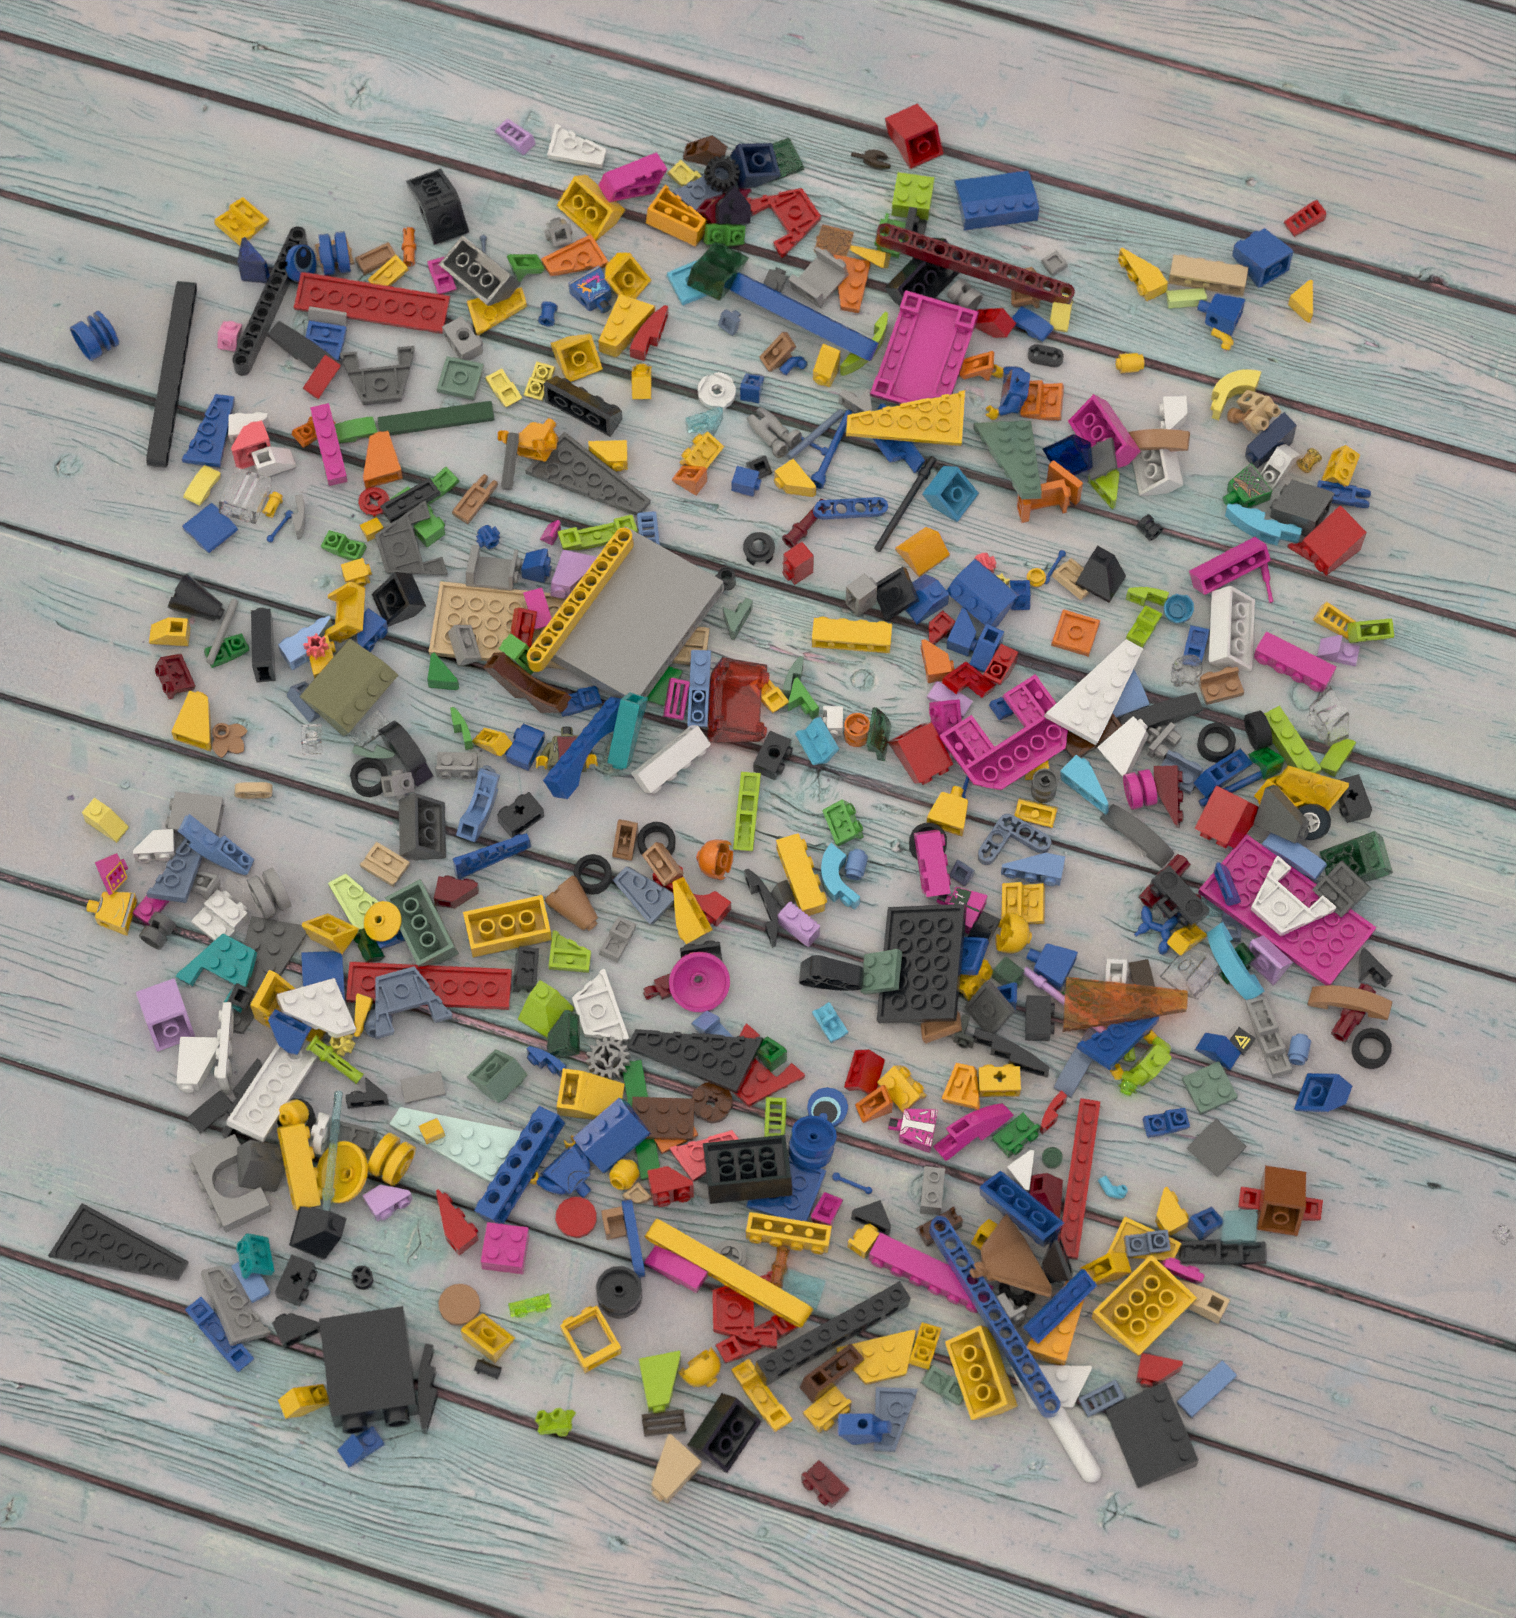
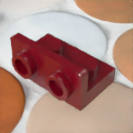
(174, 675)
(824, 1484)

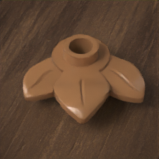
(230, 741)

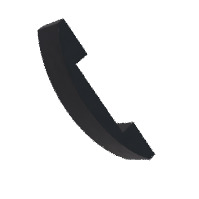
(756, 885)

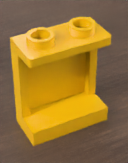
(349, 612)

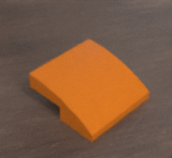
(1043, 401)

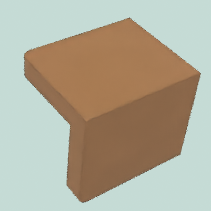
(613, 1223)

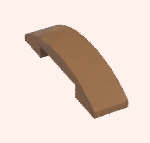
(1161, 439)
(1350, 998)

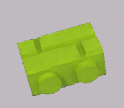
(1370, 630)

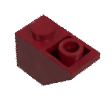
(454, 892)
(1048, 1191)

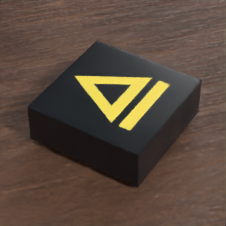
(1242, 1040)

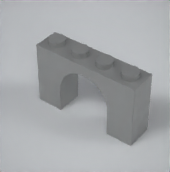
(230, 1211)

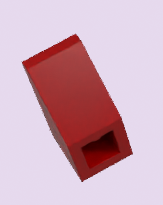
(994, 322)
(1001, 664)

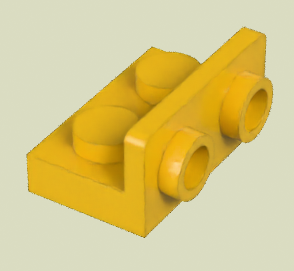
(702, 451)
(1341, 465)
(971, 983)
(827, 1409)

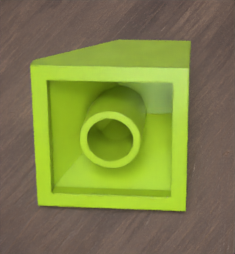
(543, 1008)

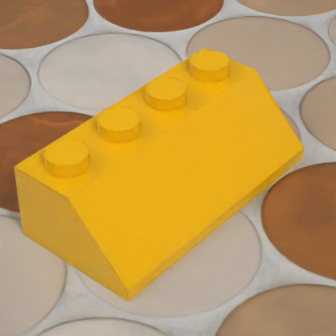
(981, 1373)

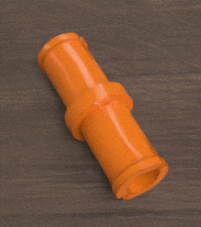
(409, 246)

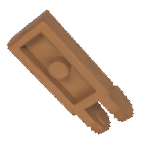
(474, 499)

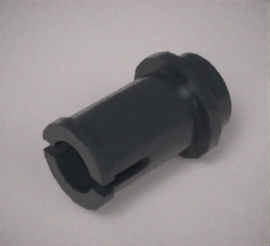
(487, 1368)

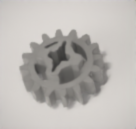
(599, 1056)

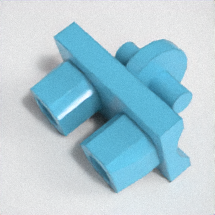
(830, 1022)

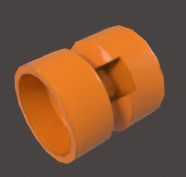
(856, 729)

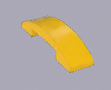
(761, 1396)

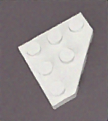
(319, 1007)

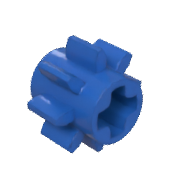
(488, 537)

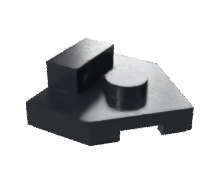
(733, 208)

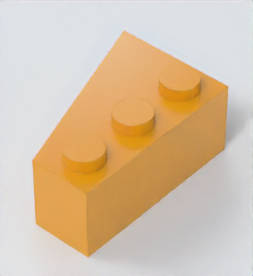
(675, 217)

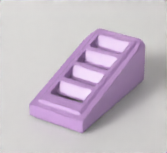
(524, 144)

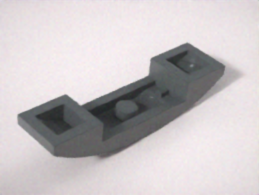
(1139, 834)

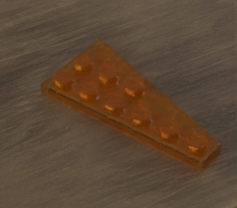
(1105, 1003)

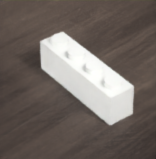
(670, 759)

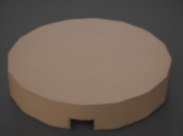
(459, 1304)

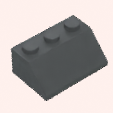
(422, 827)

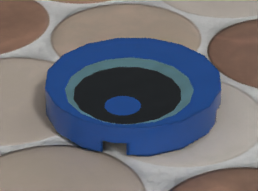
(300, 259)
(828, 1104)

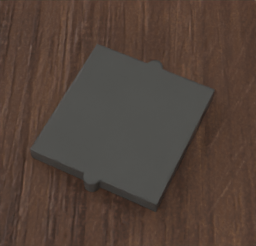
(1103, 459)

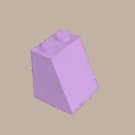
(165, 1014)

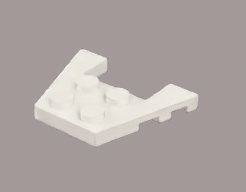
(1281, 908)

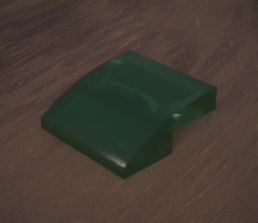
(878, 734)

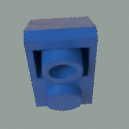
(536, 566)
(373, 629)
(986, 647)

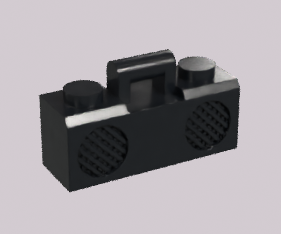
(1180, 897)

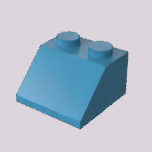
(950, 492)

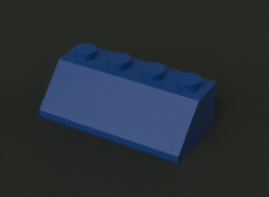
(1021, 1208)

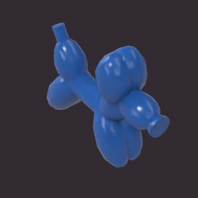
(1165, 929)

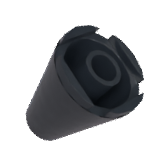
(195, 600)

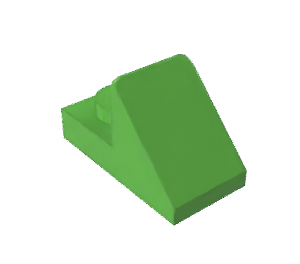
(525, 264)
(801, 697)

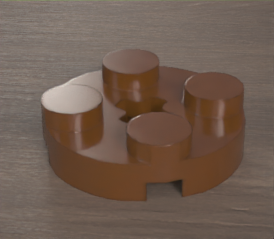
(707, 1112)

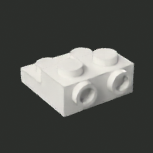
(220, 916)

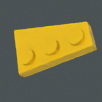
(487, 316)
(1312, 787)
(1131, 1227)

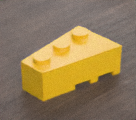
(623, 324)

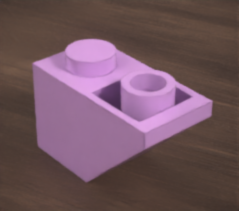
(385, 1200)

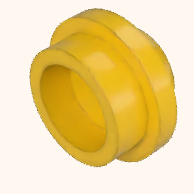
(1036, 577)

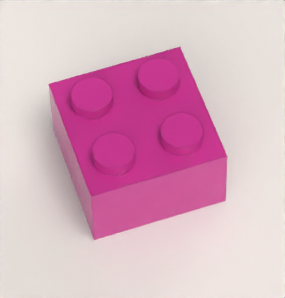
(505, 1248)

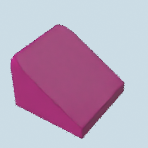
(551, 532)

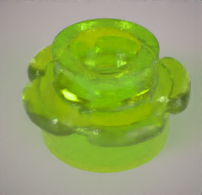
(1127, 1087)

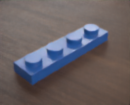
(1059, 1306)

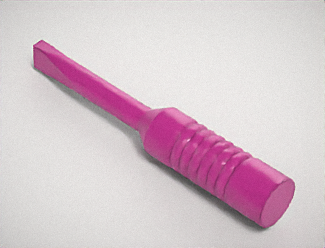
(1266, 578)

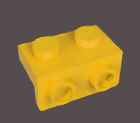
(902, 1087)

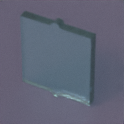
(1239, 1226)

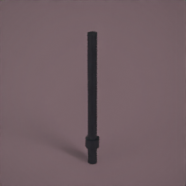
(923, 474)

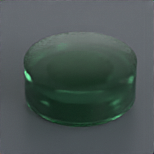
(1052, 1157)

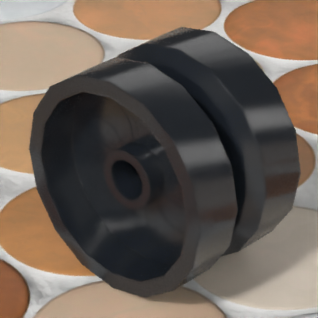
(619, 1304)

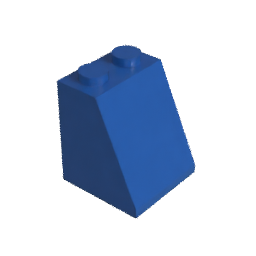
(1264, 256)

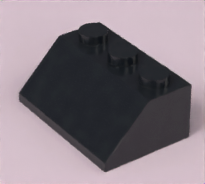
(724, 1432)

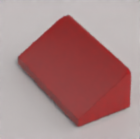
(523, 625)

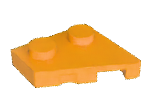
(962, 1087)

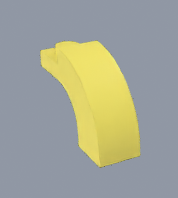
(1231, 385)

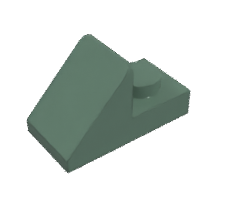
(736, 620)

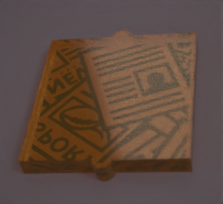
(834, 240)

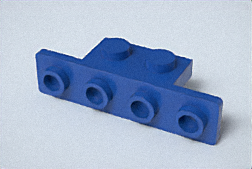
(899, 450)

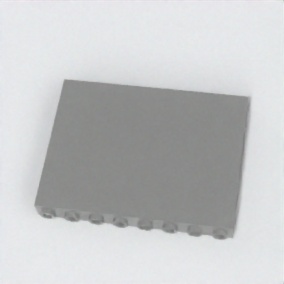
(639, 620)

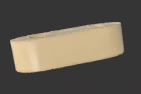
(253, 790)

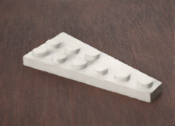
(1091, 702)

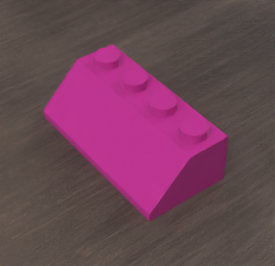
(1098, 422)

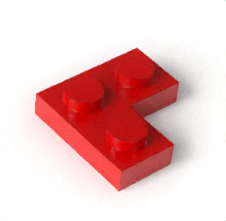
(968, 676)

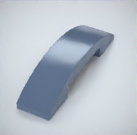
(1074, 1069)

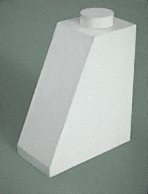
(1125, 745)
(195, 1061)

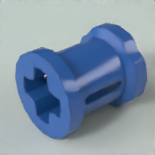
(547, 314)

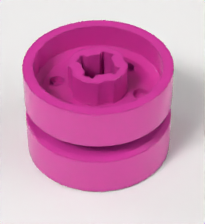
(1140, 789)

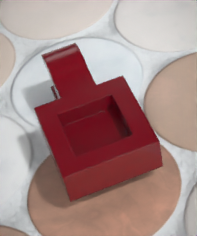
(660, 987)

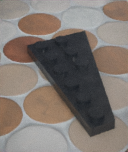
(706, 1056)
(108, 1244)

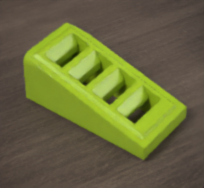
(775, 1101)

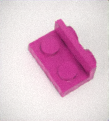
(945, 714)

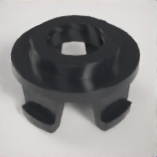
(759, 556)

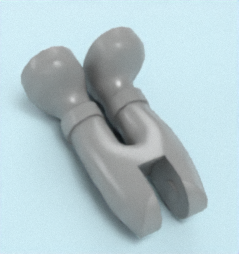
(769, 421)

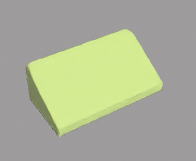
(1185, 297)

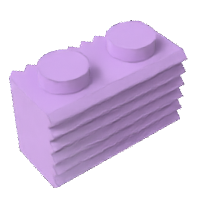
(799, 924)

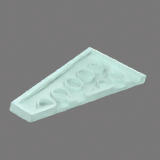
(466, 1143)

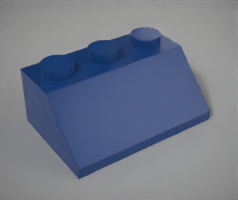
(982, 593)
(612, 1135)

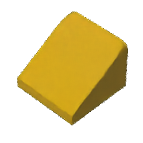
(371, 528)
(431, 1131)

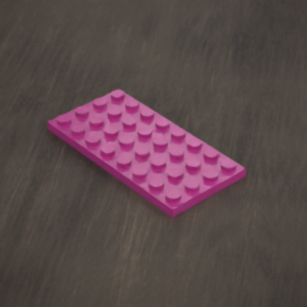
(1319, 947)

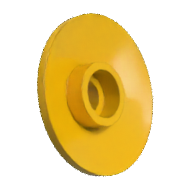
(389, 924)

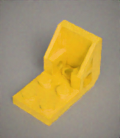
(266, 1002)

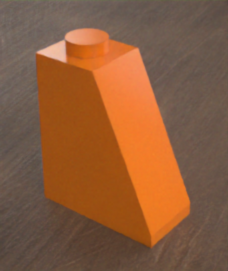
(381, 461)

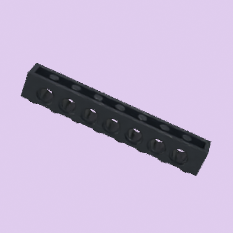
(832, 1333)

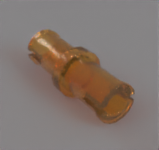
(779, 1266)

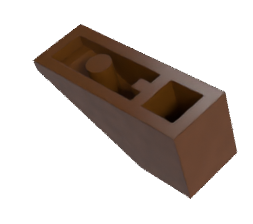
(830, 1373)

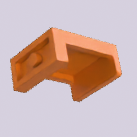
(1052, 494)

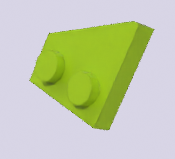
(567, 955)

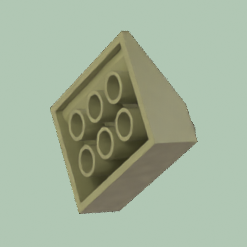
(348, 686)

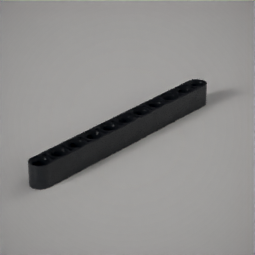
(171, 374)

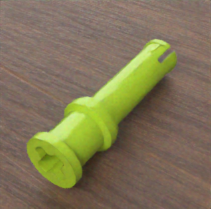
(326, 1054)

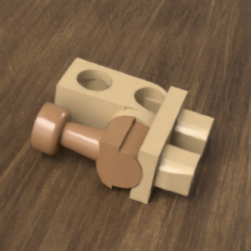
(1255, 411)

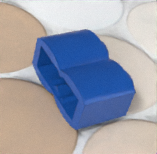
(525, 746)

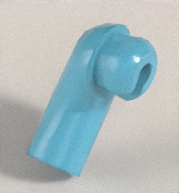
(1112, 1191)

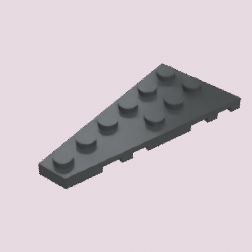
(583, 473)
(275, 947)

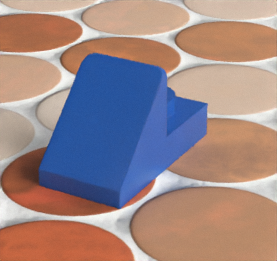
(360, 1446)

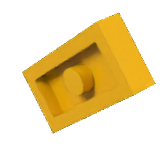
(389, 272)

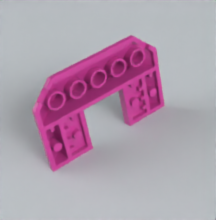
(1018, 754)

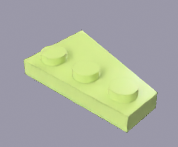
(352, 899)

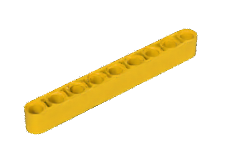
(579, 608)
(730, 1273)

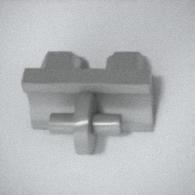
(1168, 735)

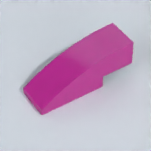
(676, 1268)

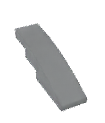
(1268, 1036)

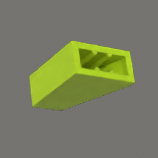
(659, 1379)

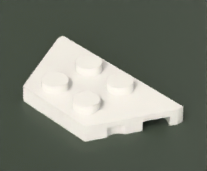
(599, 1010)
(1064, 1380)

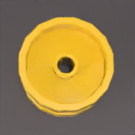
(391, 1159)

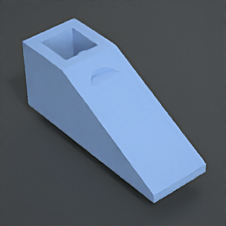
(292, 647)

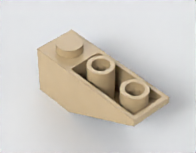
(1208, 1302)

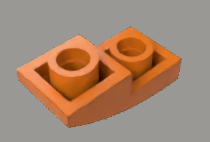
(305, 433)

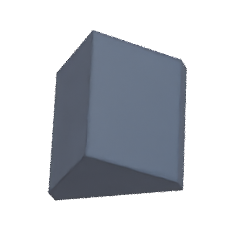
(962, 872)

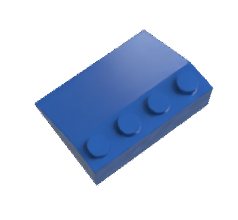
(997, 200)

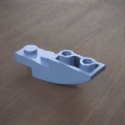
(699, 688)
(218, 850)

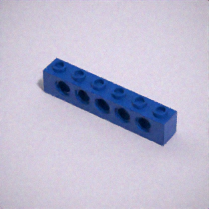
(529, 1162)

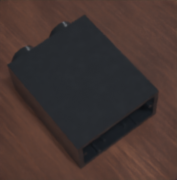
(369, 1369)

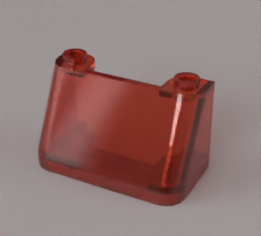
(736, 701)

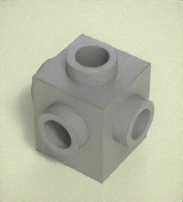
(563, 236)
(397, 784)

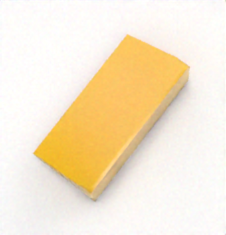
(1036, 812)

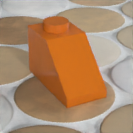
(935, 662)

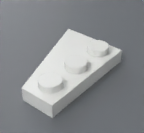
(570, 148)

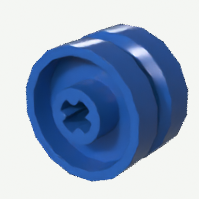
(334, 253)
(812, 1142)

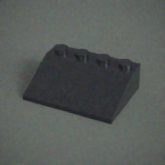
(747, 1169)
(1152, 1435)

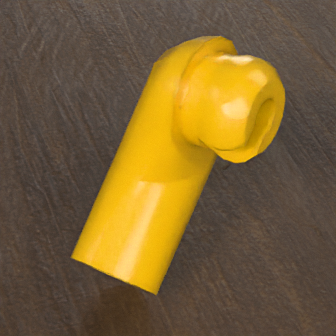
(1227, 339)

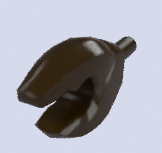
(870, 159)

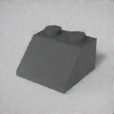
(259, 1165)

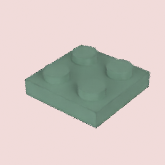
(460, 378)
(881, 971)
(1209, 1088)

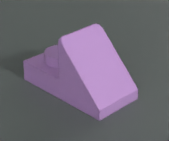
(1337, 651)

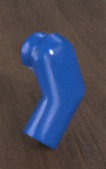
(797, 361)

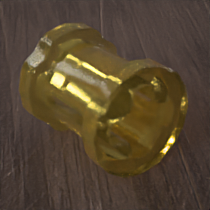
(1309, 460)

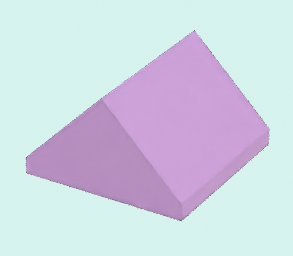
(1269, 959)

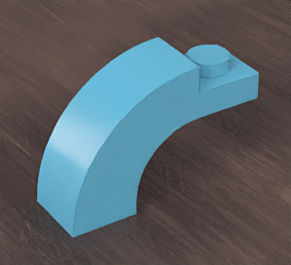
(833, 885)

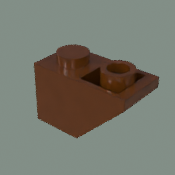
(704, 149)

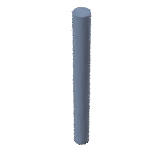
(815, 434)

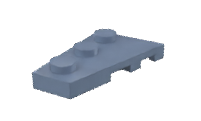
(645, 894)

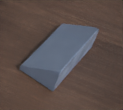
(293, 695)

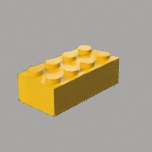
(507, 926)

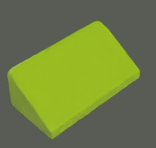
(1337, 756)

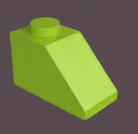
(1107, 487)

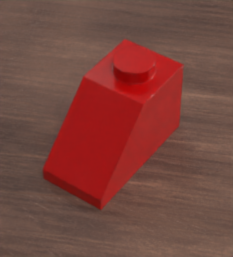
(1156, 1369)

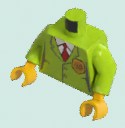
(1149, 1064)

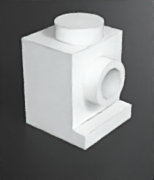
(833, 719)

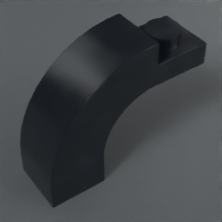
(407, 751)

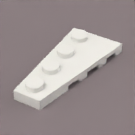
(225, 1050)

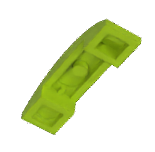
(855, 362)
(594, 536)

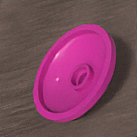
(707, 992)

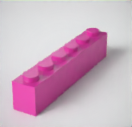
(921, 1270)

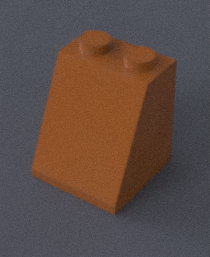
(1282, 1200)

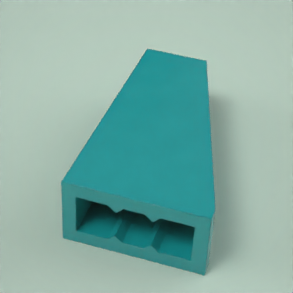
(626, 730)

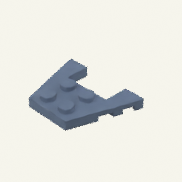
(402, 992)

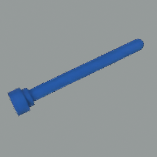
(819, 477)

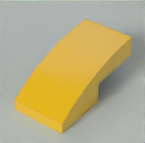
(773, 697)

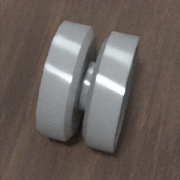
(265, 894)

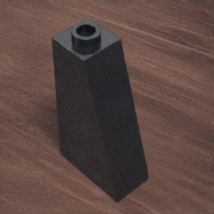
(262, 645)

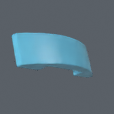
(1231, 964)

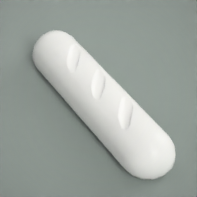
(1075, 1446)

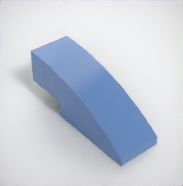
(1295, 855)

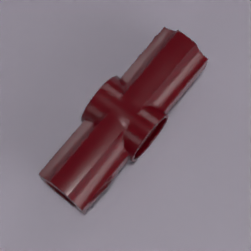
(1179, 865)
(1349, 1019)

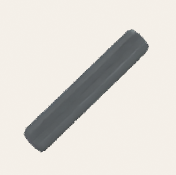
(510, 461)

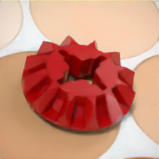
(376, 494)

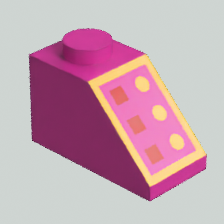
(112, 872)

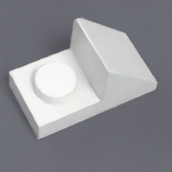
(1115, 970)

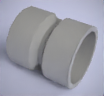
(963, 294)

